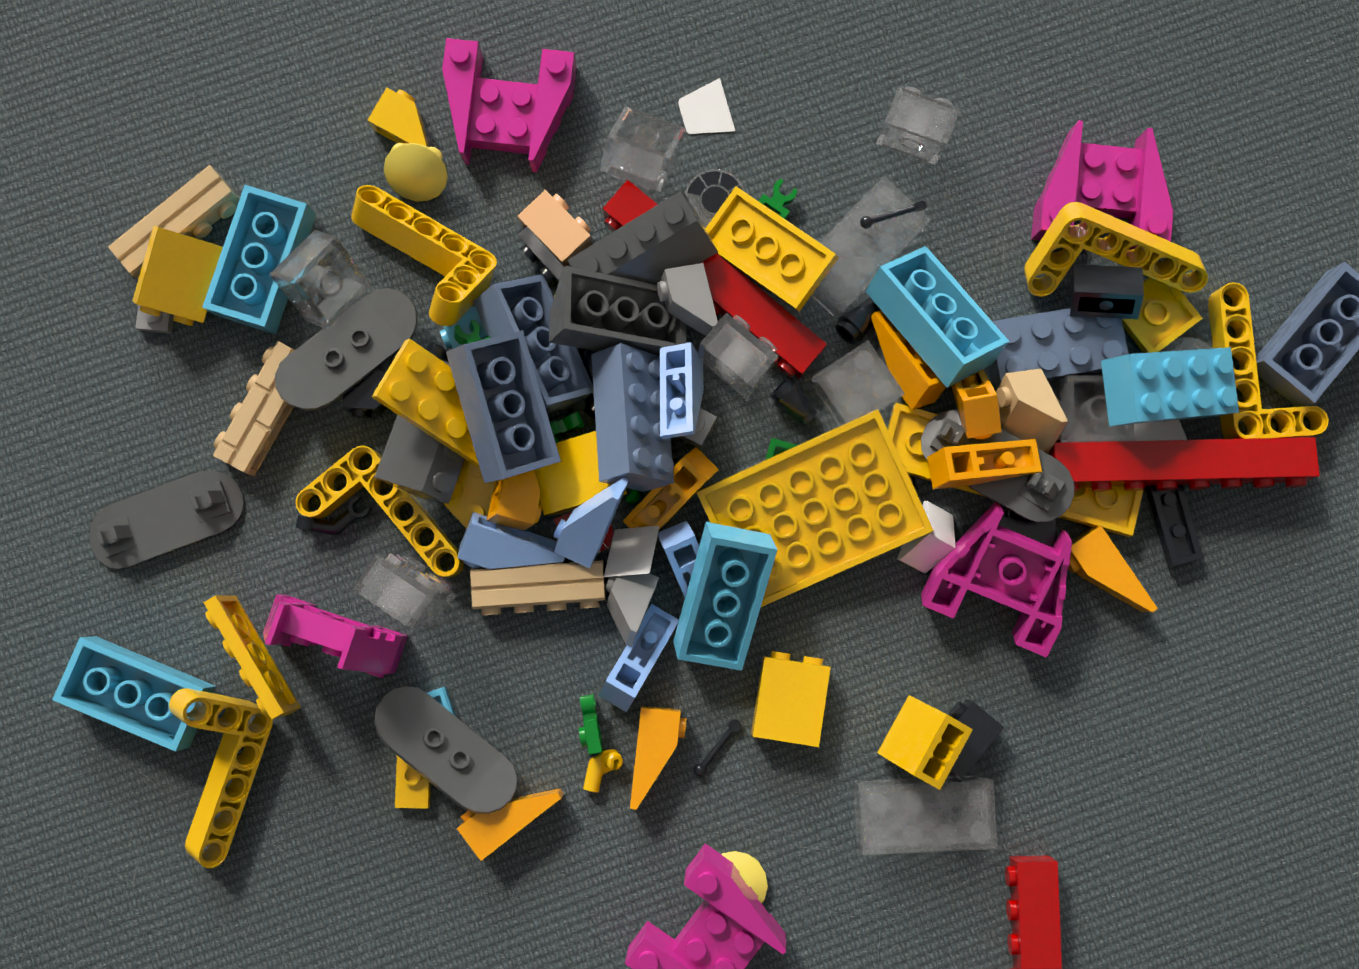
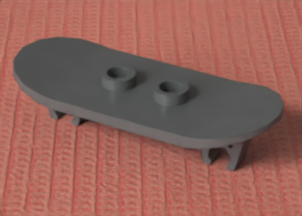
(347, 350)
(1033, 496)
(165, 519)
(445, 750)

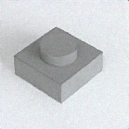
(153, 323)

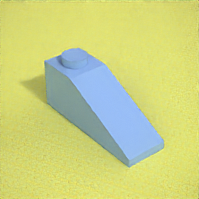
(680, 390)
(588, 524)
(501, 546)
(681, 550)
(639, 659)

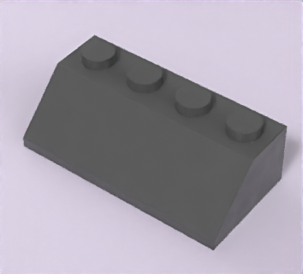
(649, 244)
(606, 310)
(419, 463)

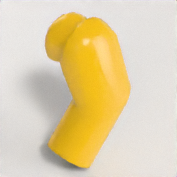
(600, 765)

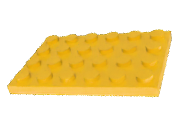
(823, 504)

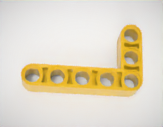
(1112, 247)
(463, 263)
(1246, 378)
(390, 503)
(226, 766)

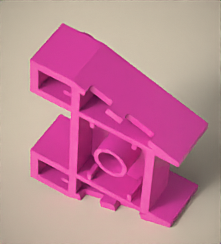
(506, 113)
(1109, 179)
(1007, 571)
(358, 644)
(720, 933)

